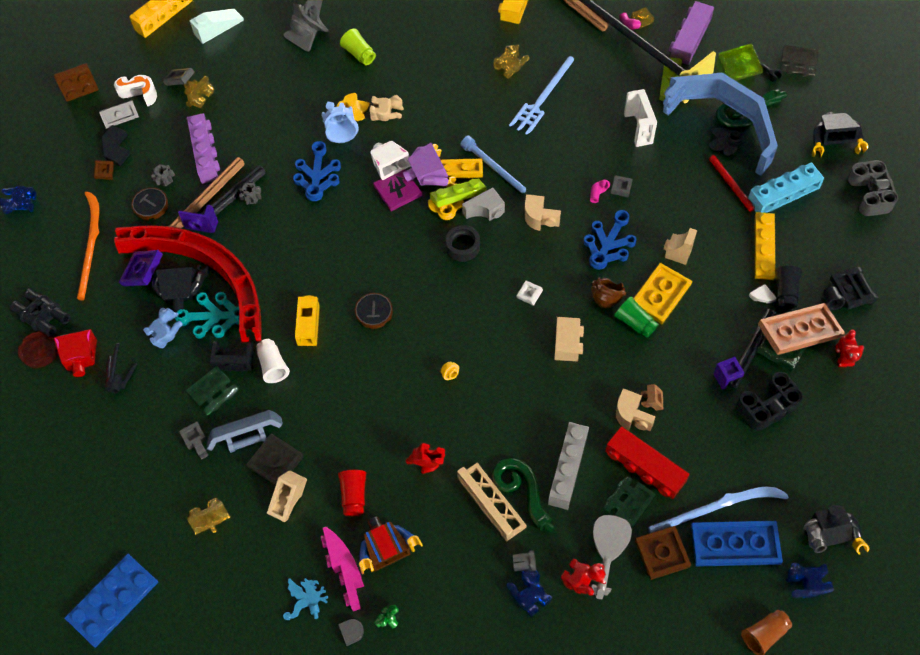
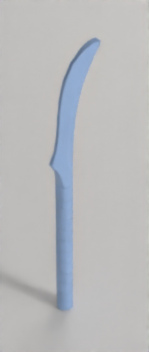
(727, 500)

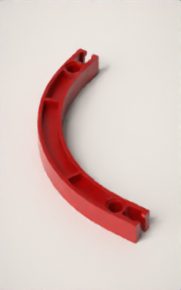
(206, 251)

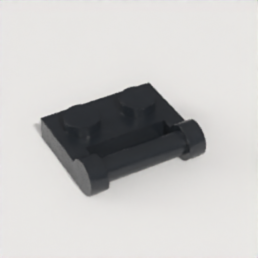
(849, 289)

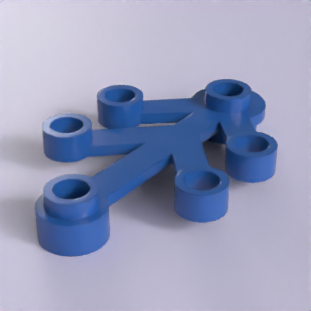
(317, 174)
(608, 242)

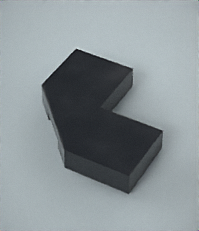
(111, 142)

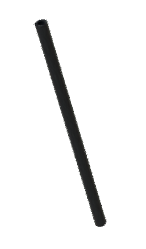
(633, 37)

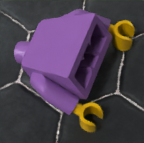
(428, 167)

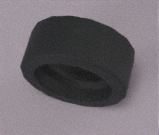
(462, 231)

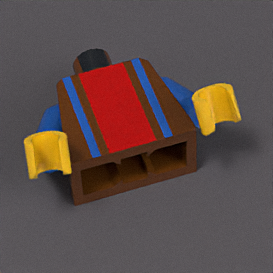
(385, 545)

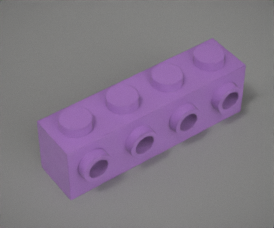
(202, 148)

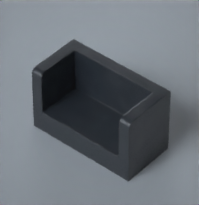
(232, 359)

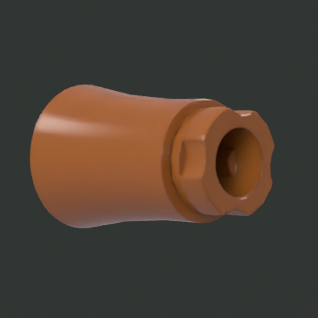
(766, 632)

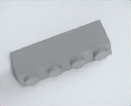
(568, 466)

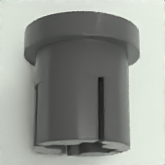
(527, 561)

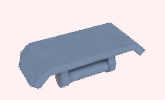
(242, 426)

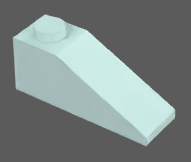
(214, 23)

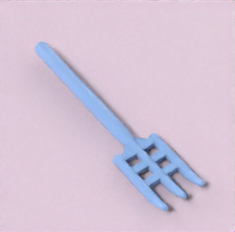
(534, 108)

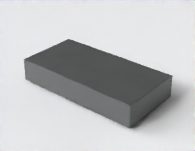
(178, 76)

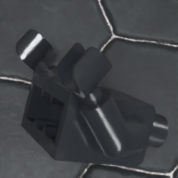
(178, 284)

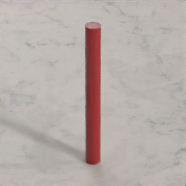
(733, 185)

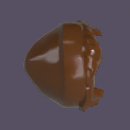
(607, 293)

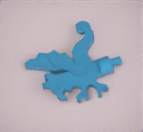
(308, 599)

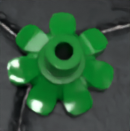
(387, 616)

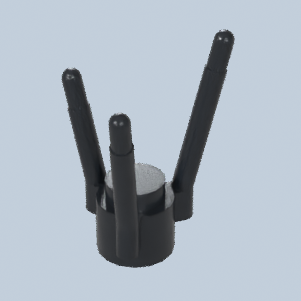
(113, 381)

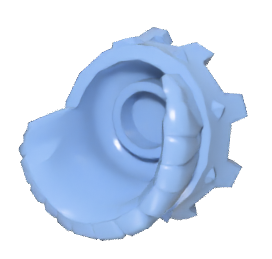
(339, 123)

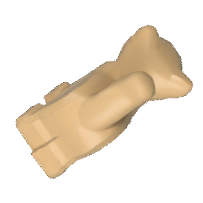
(382, 108)

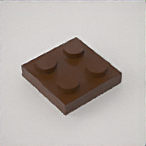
(76, 82)
(662, 552)

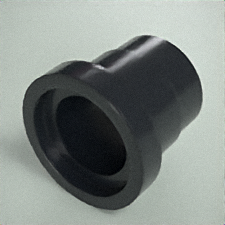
(833, 298)

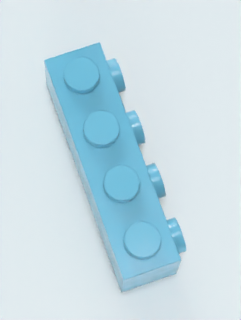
(786, 188)

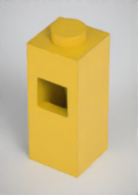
(307, 321)

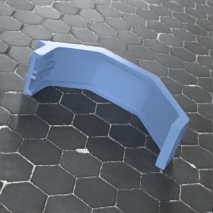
(735, 96)

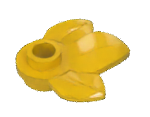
(359, 107)
(451, 208)

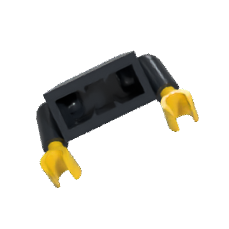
(837, 130)

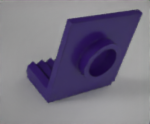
(199, 222)

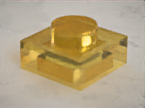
(643, 16)

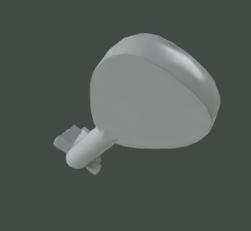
(611, 538)

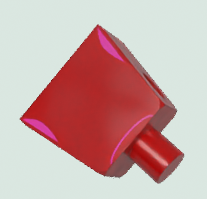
(77, 351)

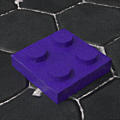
(141, 268)

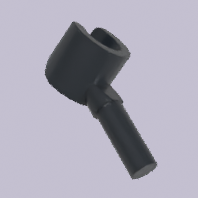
(774, 74)

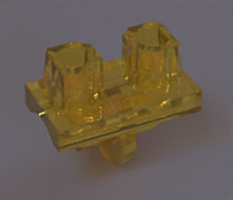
(196, 90)
(208, 517)

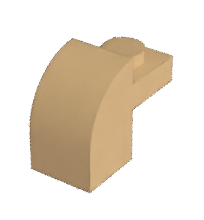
(537, 216)
(628, 414)

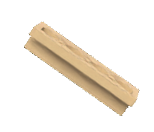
(487, 504)

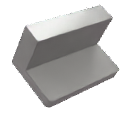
(119, 114)

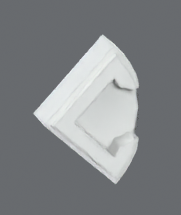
(763, 294)

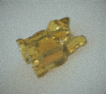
(509, 61)

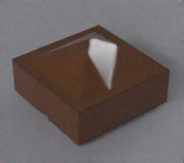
(103, 170)

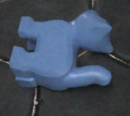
(161, 330)

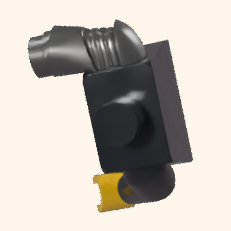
(833, 527)

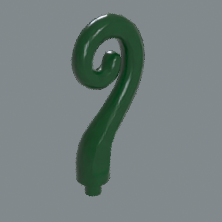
(771, 97)
(536, 512)

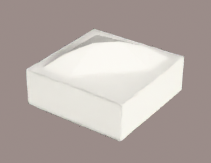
(529, 293)

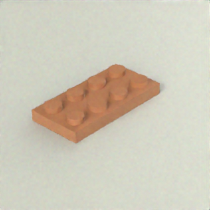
(801, 328)

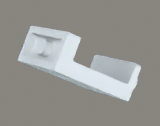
(639, 106)

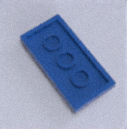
(736, 543)
(111, 600)

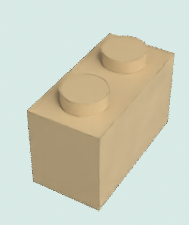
(568, 338)

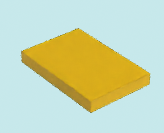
(662, 292)

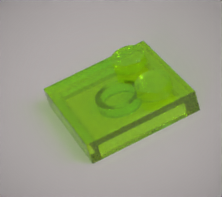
(740, 62)

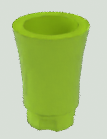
(357, 46)

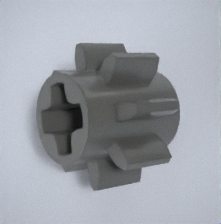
(163, 175)
(250, 193)

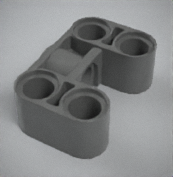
(882, 192)

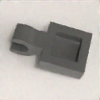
(194, 437)

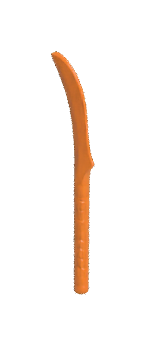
(93, 232)

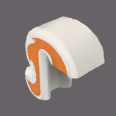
(136, 86)

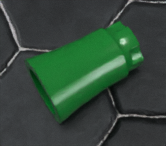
(636, 317)

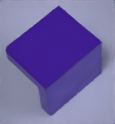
(728, 371)

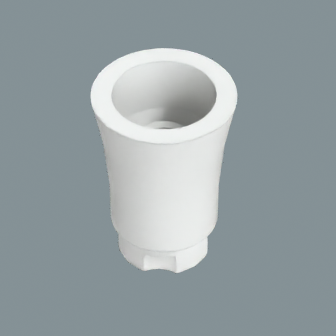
(271, 362)

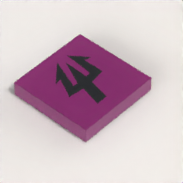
(397, 191)

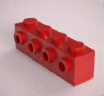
(647, 463)

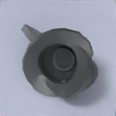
(305, 24)

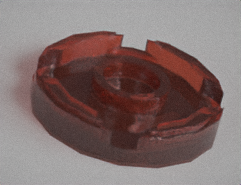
(37, 350)

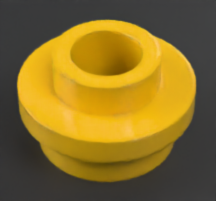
(449, 370)

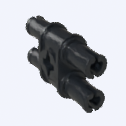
(40, 312)

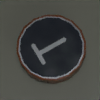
(150, 203)
(373, 310)

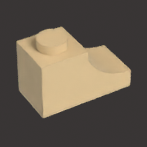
(680, 246)
(286, 494)

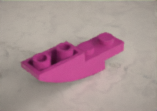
(343, 562)

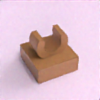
(655, 397)

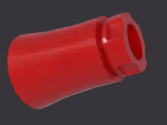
(352, 491)

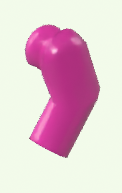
(630, 23)
(597, 189)

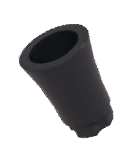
(788, 286)

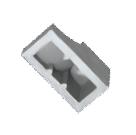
(486, 204)

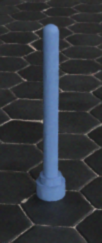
(469, 144)

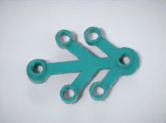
(213, 316)

